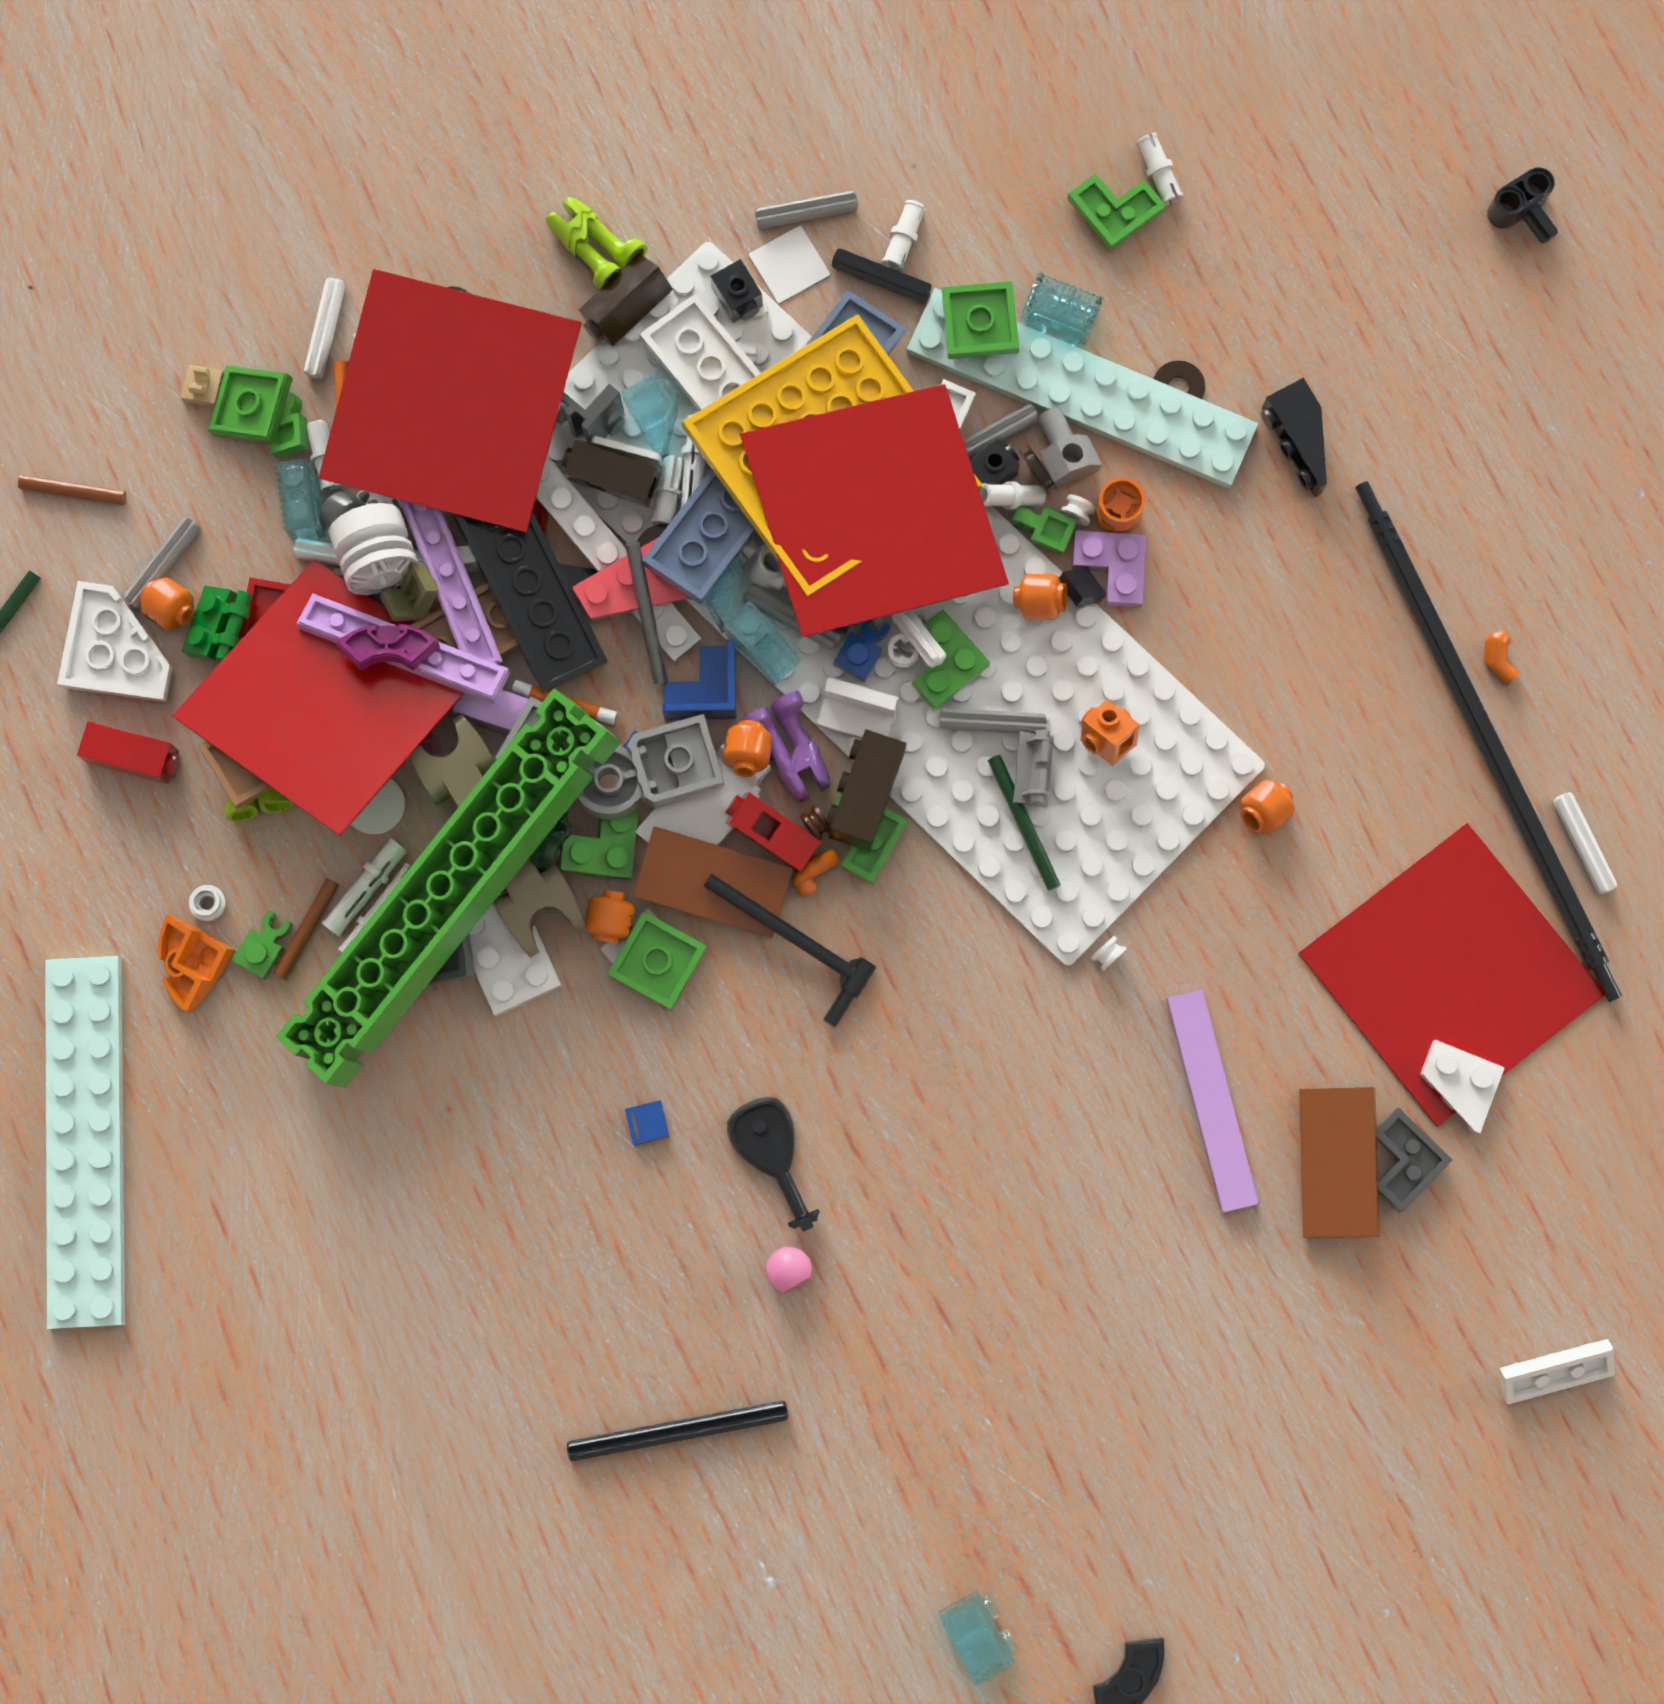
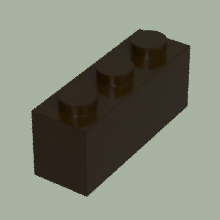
(865, 789)

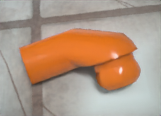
(1496, 656)
(815, 866)

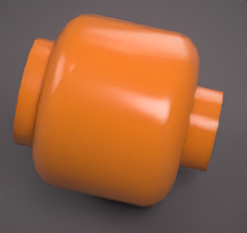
(1040, 597)
(167, 604)
(747, 748)
(1267, 807)
(609, 917)

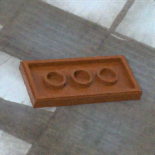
(680, 866)
(1339, 1162)

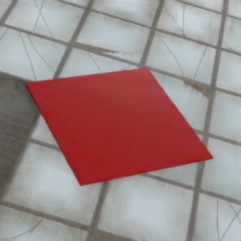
(450, 400)
(879, 489)
(309, 715)
(1452, 960)

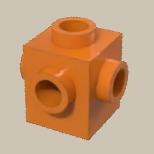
(1109, 732)

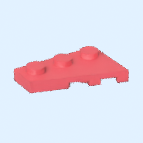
(613, 592)

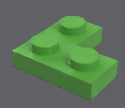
(1115, 218)
(959, 667)
(605, 856)
(869, 864)

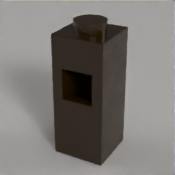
(625, 300)
(610, 473)

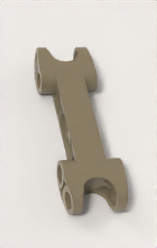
(529, 891)

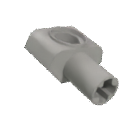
(1066, 444)

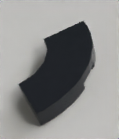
(1135, 1675)

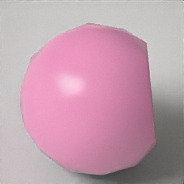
(788, 1269)

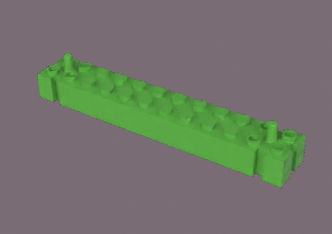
(448, 889)

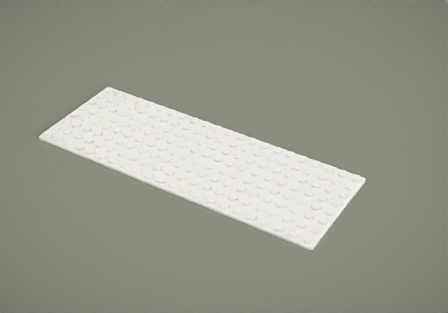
(1103, 823)

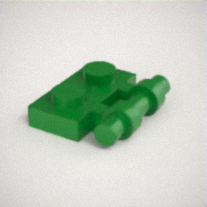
(217, 623)

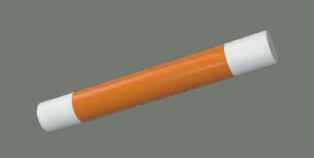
(596, 712)

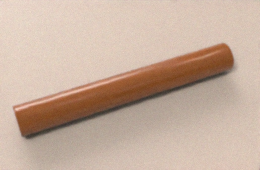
(72, 489)
(306, 929)

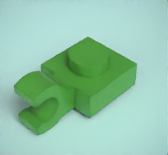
(1049, 530)

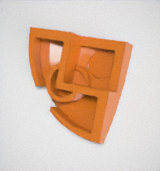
(191, 960)

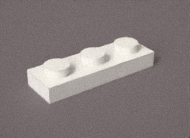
(1557, 1371)

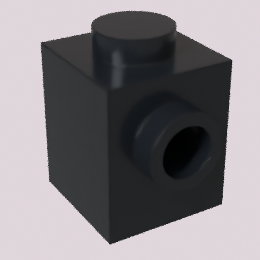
(737, 291)
(996, 464)

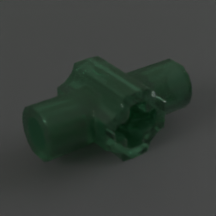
(546, 852)

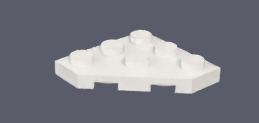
(111, 649)

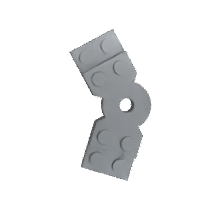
(655, 769)

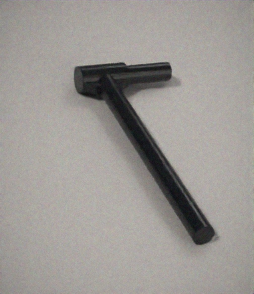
(853, 974)

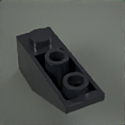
(1299, 425)

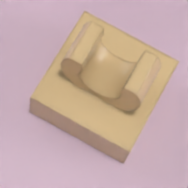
(201, 385)

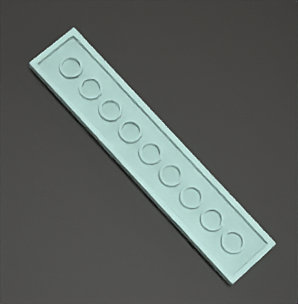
(1099, 398)
(84, 1143)

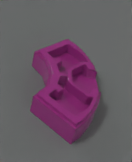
(387, 643)

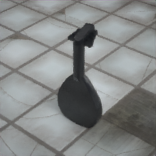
(766, 1139)

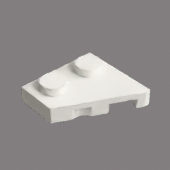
(1462, 1081)

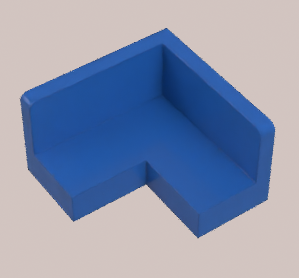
(712, 694)

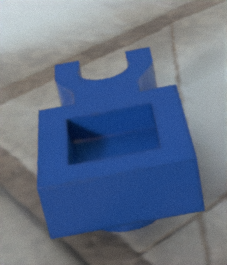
(861, 652)

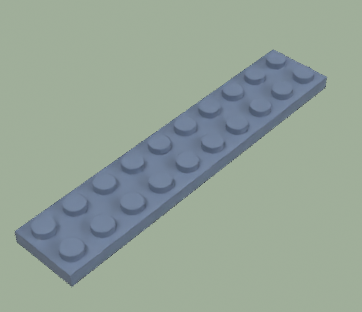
(710, 525)

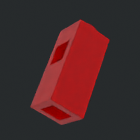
(129, 753)
(771, 831)

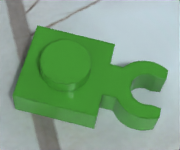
(292, 432)
(260, 951)

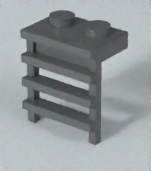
(599, 419)

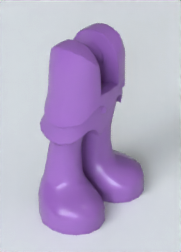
(806, 752)

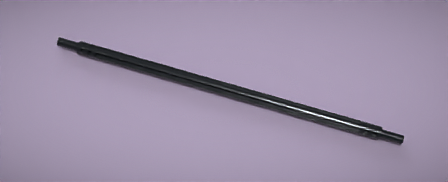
(1488, 742)

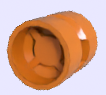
(1119, 506)

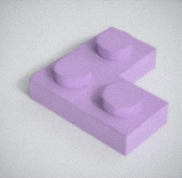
(1120, 556)

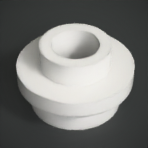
(197, 898)

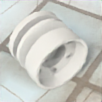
(372, 548)

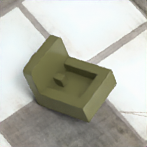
(413, 597)

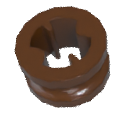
(815, 822)

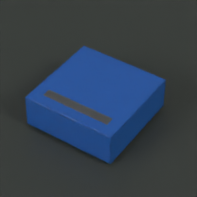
(647, 1122)

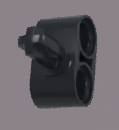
(1525, 204)

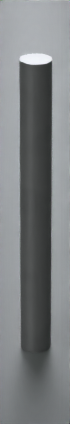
(646, 612)

